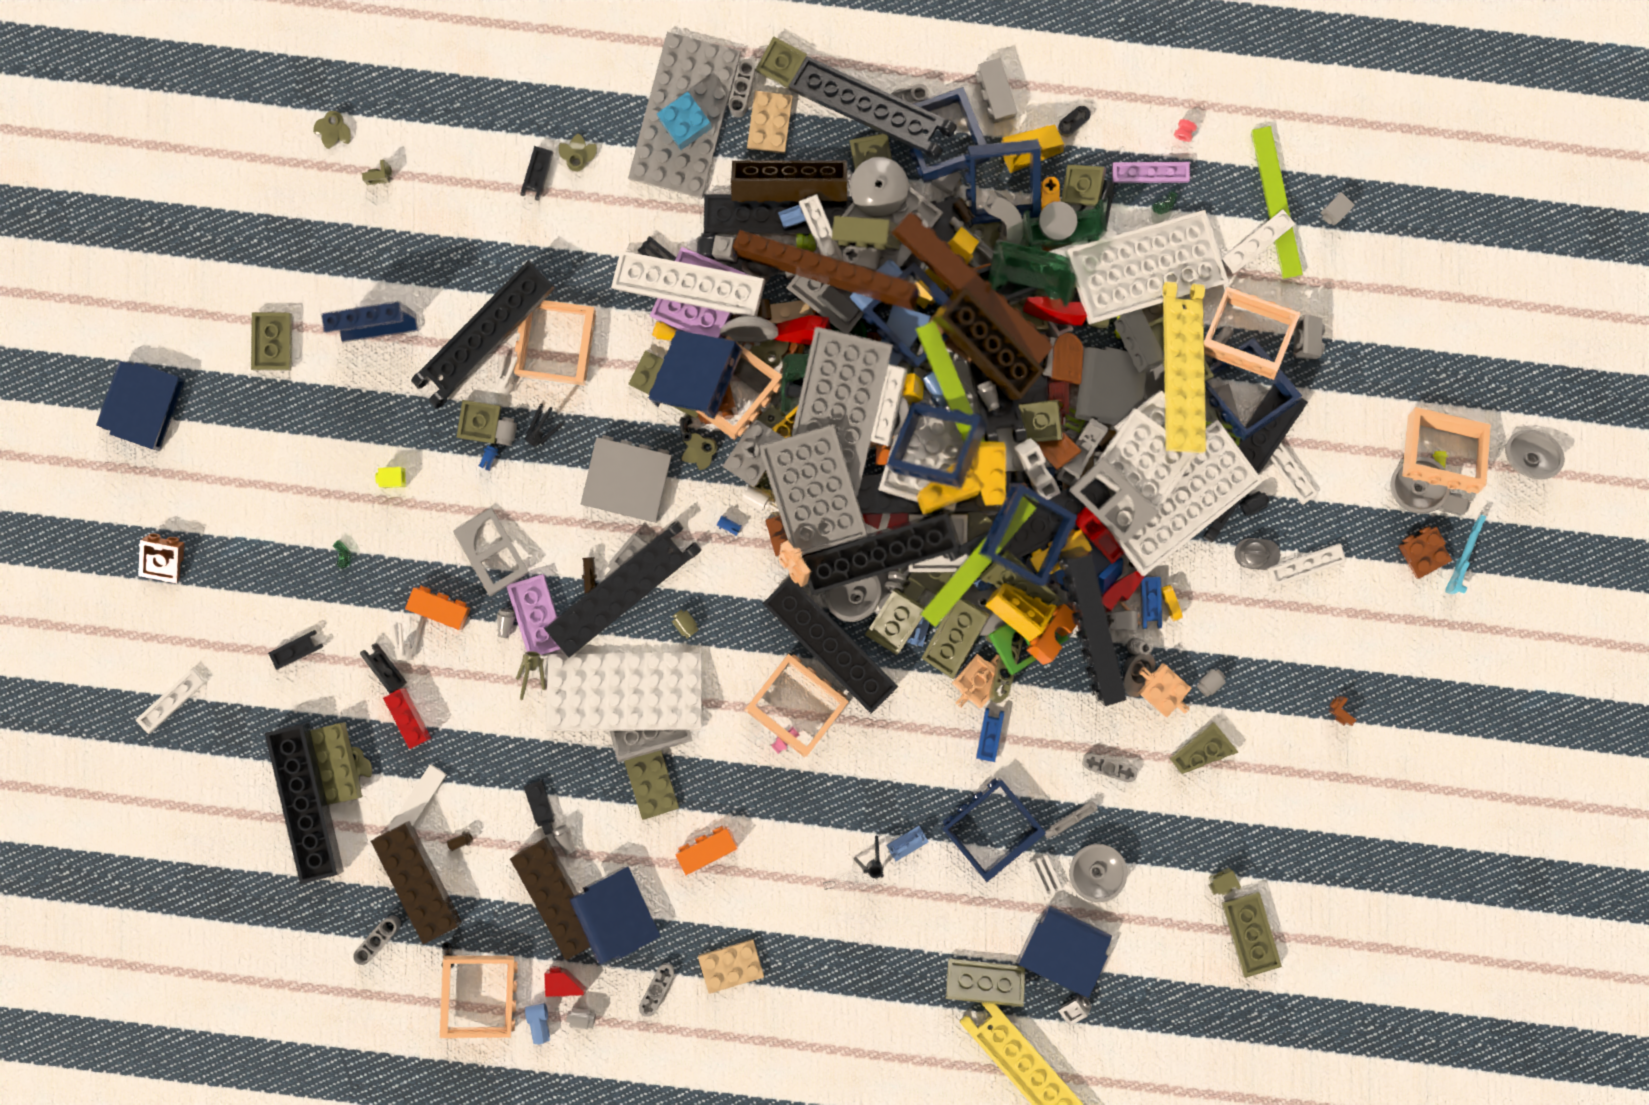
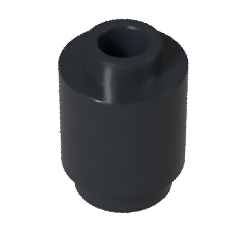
(1254, 503)

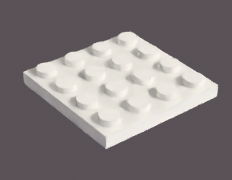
(1142, 459)

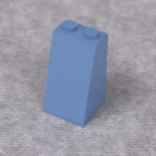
(904, 325)

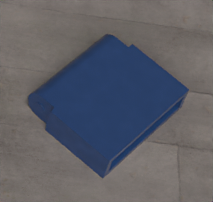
(140, 404)
(614, 916)
(1065, 951)

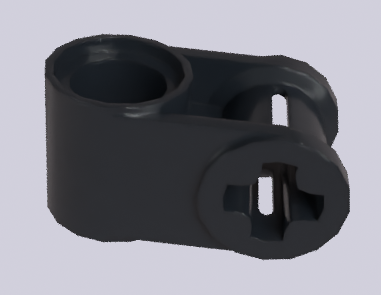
(794, 388)

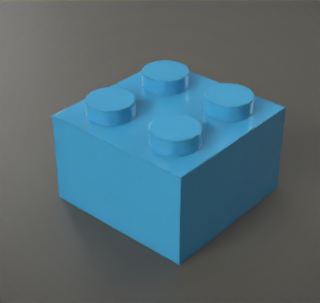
(684, 120)

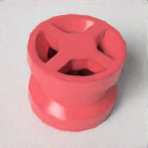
(1185, 130)

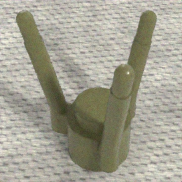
(530, 661)

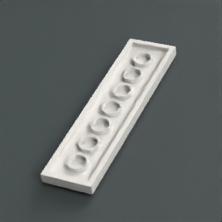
(688, 284)

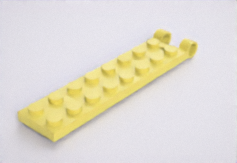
(1184, 370)
(1019, 1060)

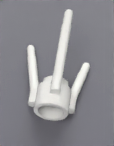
(505, 383)
(402, 650)

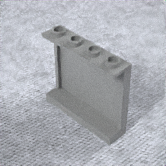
(626, 479)

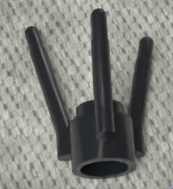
(1107, 193)
(534, 435)
(874, 867)

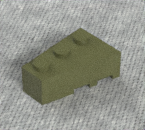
(865, 233)

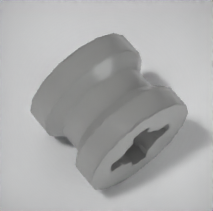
(895, 580)

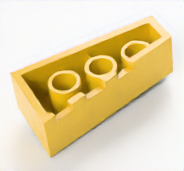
(962, 244)

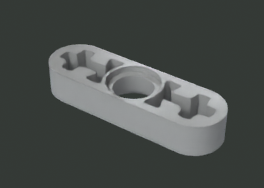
(1093, 768)
(645, 1000)

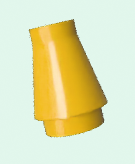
(663, 331)

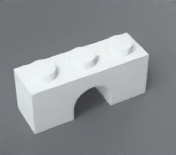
(1033, 465)

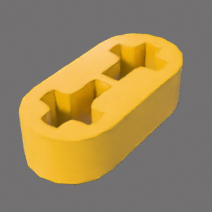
(1171, 603)

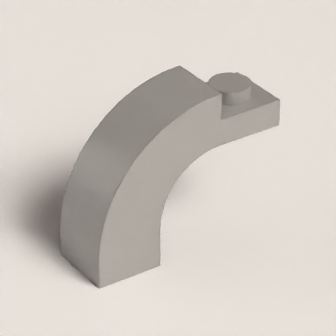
(1011, 219)
(1087, 442)

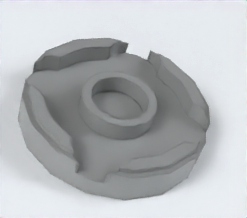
(1057, 221)

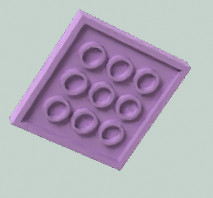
(691, 317)

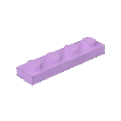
(1150, 172)

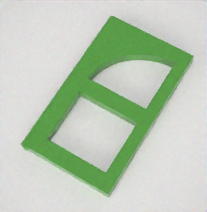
(1002, 641)

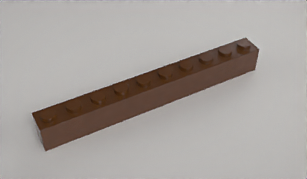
(826, 270)
(957, 275)

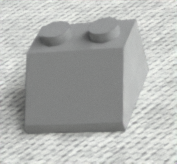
(1308, 337)

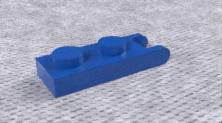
(1151, 601)
(989, 736)

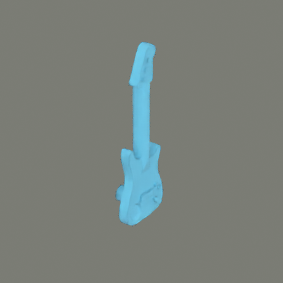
(1455, 582)

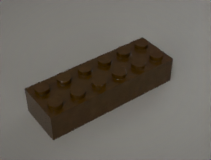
(788, 180)
(988, 344)
(416, 882)
(551, 893)

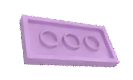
(533, 612)

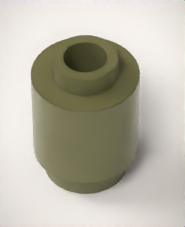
(685, 623)

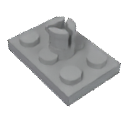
(746, 457)

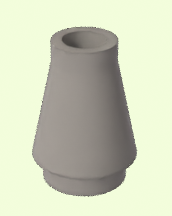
(989, 395)
(505, 621)
(564, 839)

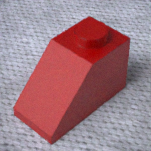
(562, 983)

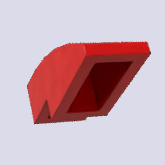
(1054, 311)
(1098, 535)
(1121, 590)

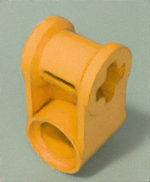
(1049, 196)

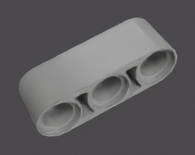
(742, 79)
(370, 946)

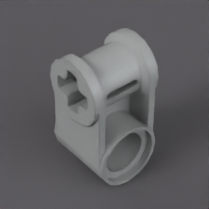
(908, 93)
(866, 257)
(1123, 620)

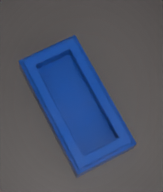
(1110, 575)

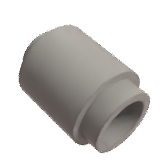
(506, 431)
(1211, 682)
(581, 1018)

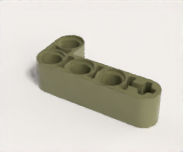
(997, 679)

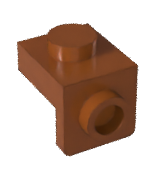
(1341, 716)

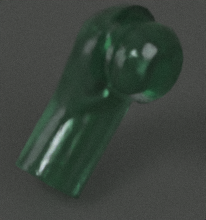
(1165, 206)
(344, 554)

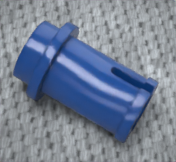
(489, 456)
(728, 525)

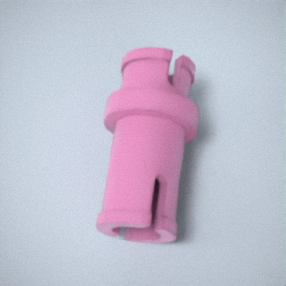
(779, 744)

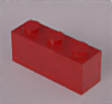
(407, 718)

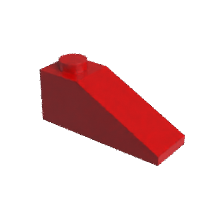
(801, 329)

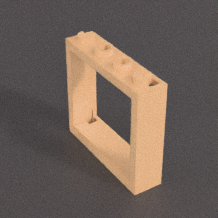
(585, 348)
(1238, 357)
(762, 400)
(1454, 425)
(779, 731)
(478, 1032)

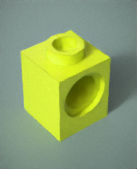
(391, 477)

